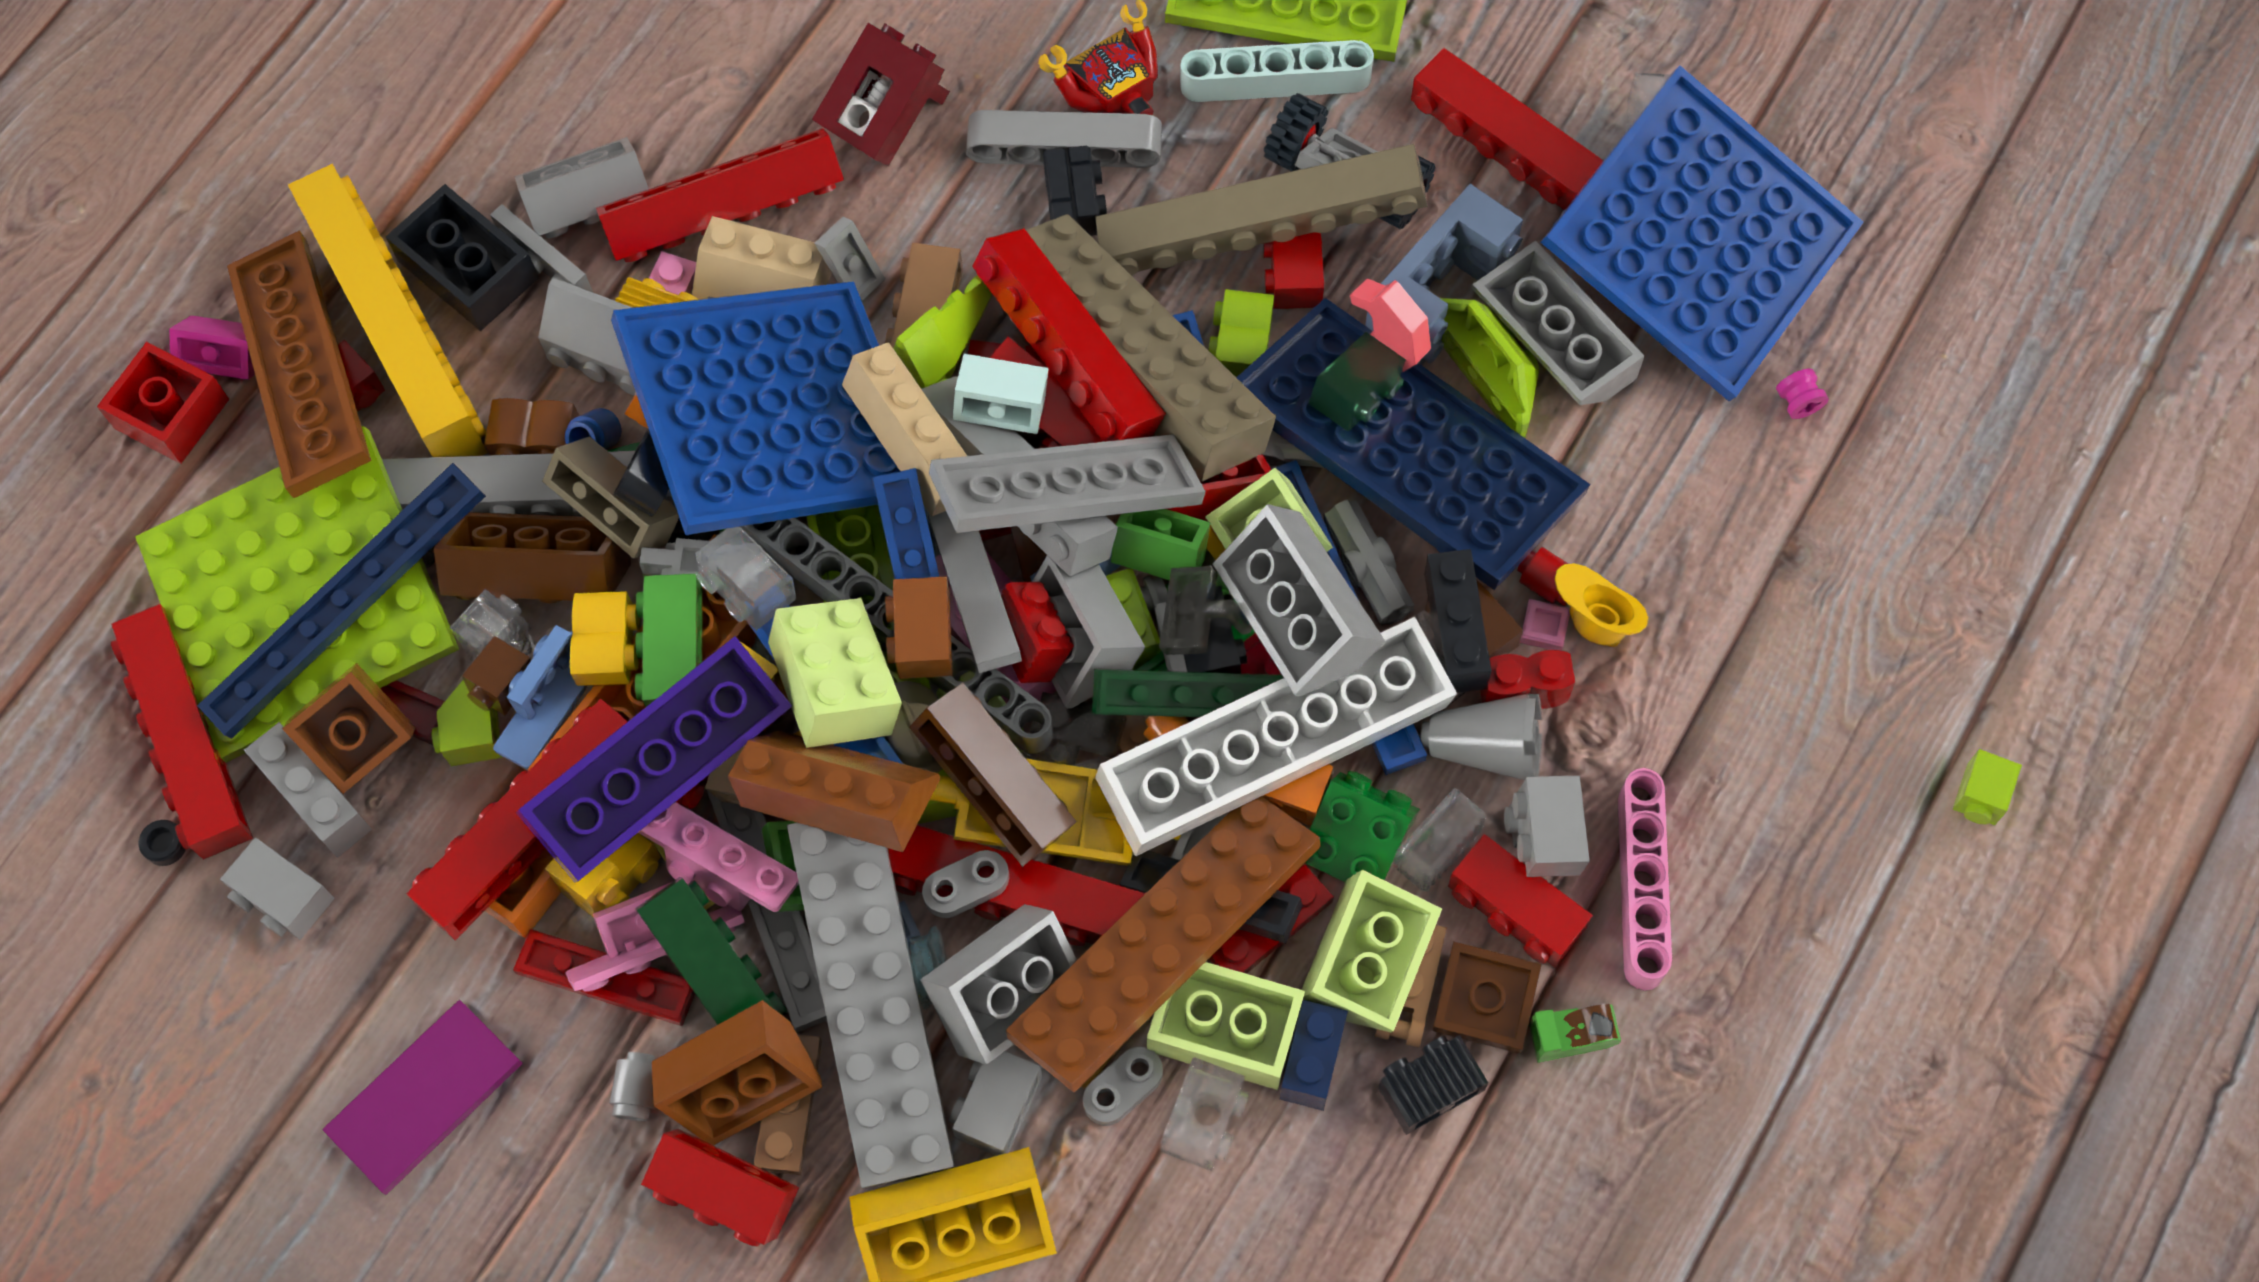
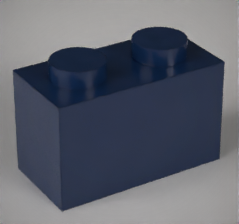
(1313, 1055)

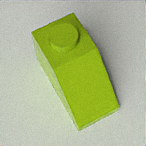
(465, 730)

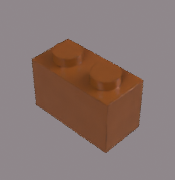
(920, 627)

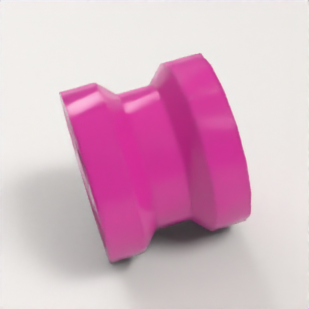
(1802, 393)

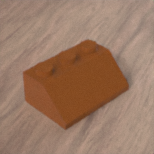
(734, 1074)

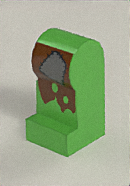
(1573, 1031)

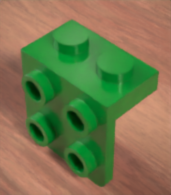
(1359, 827)

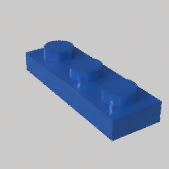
(905, 525)

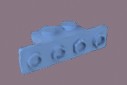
(541, 699)

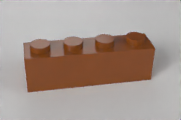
(832, 788)

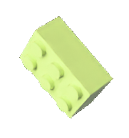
(834, 672)
(1229, 1023)

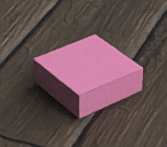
(1545, 625)

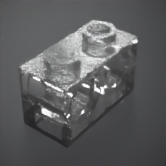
(492, 618)

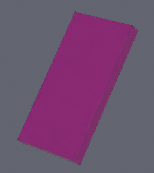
(422, 1097)

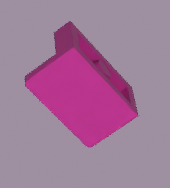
(212, 346)

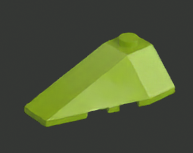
(940, 337)

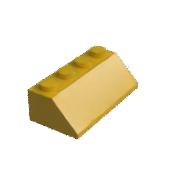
(954, 1222)

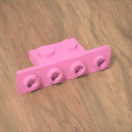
(719, 862)
(629, 942)

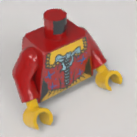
(1112, 74)

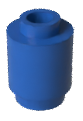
(598, 424)

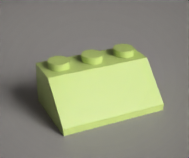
(1371, 951)

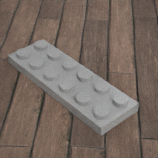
(1065, 483)

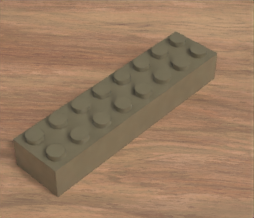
(1203, 402)

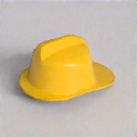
(1598, 607)

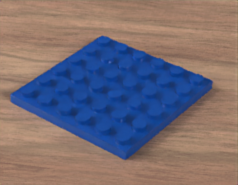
(1703, 233)
(755, 403)

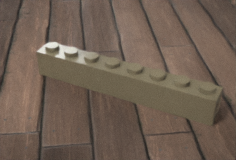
(1264, 210)

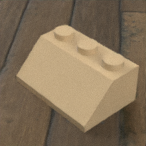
(754, 260)

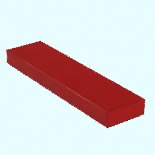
(645, 992)

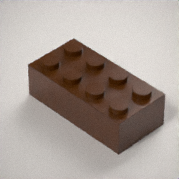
(527, 558)

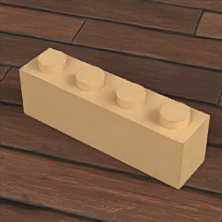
(901, 416)

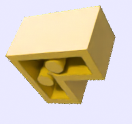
(611, 879)

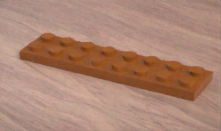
(298, 365)
(1162, 941)

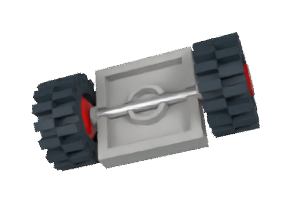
(1297, 144)

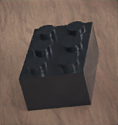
(462, 257)

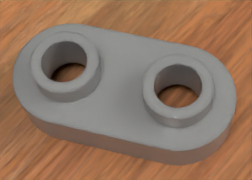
(967, 885)
(1124, 1085)

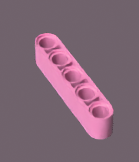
(1638, 898)

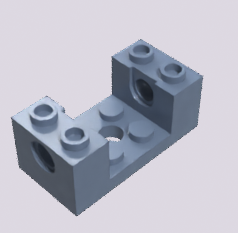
(1472, 235)

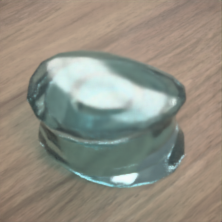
(926, 955)

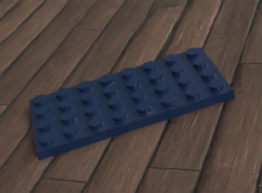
(1423, 454)

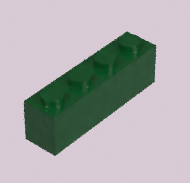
(703, 951)

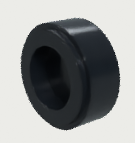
(160, 843)

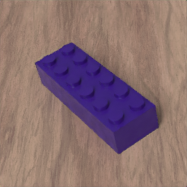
(653, 759)

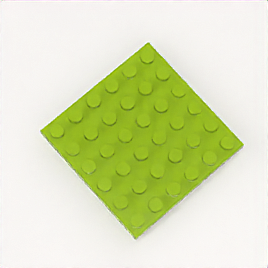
(259, 555)

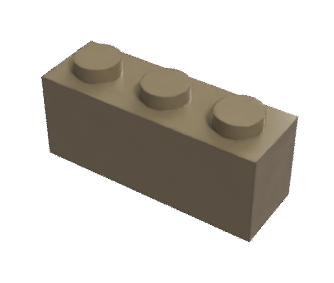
(587, 479)

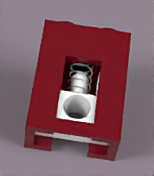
(890, 108)

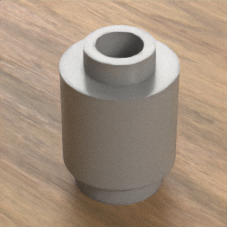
(633, 1087)

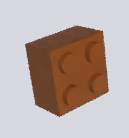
(349, 728)

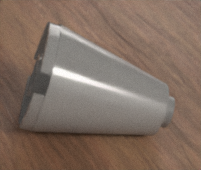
(1489, 736)

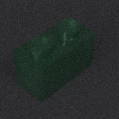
(1358, 382)

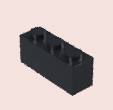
(1457, 619)

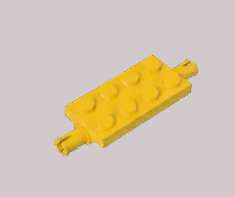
(1093, 836)

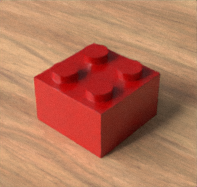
(163, 402)

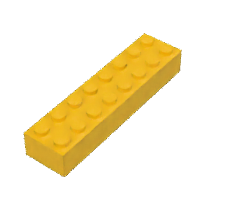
(389, 314)

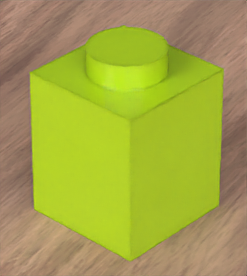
(1986, 788)

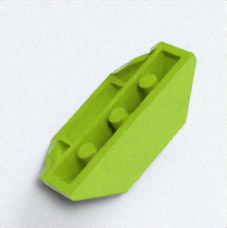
(1492, 361)

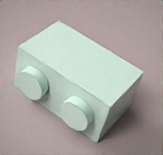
(1000, 393)

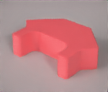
(1395, 319)

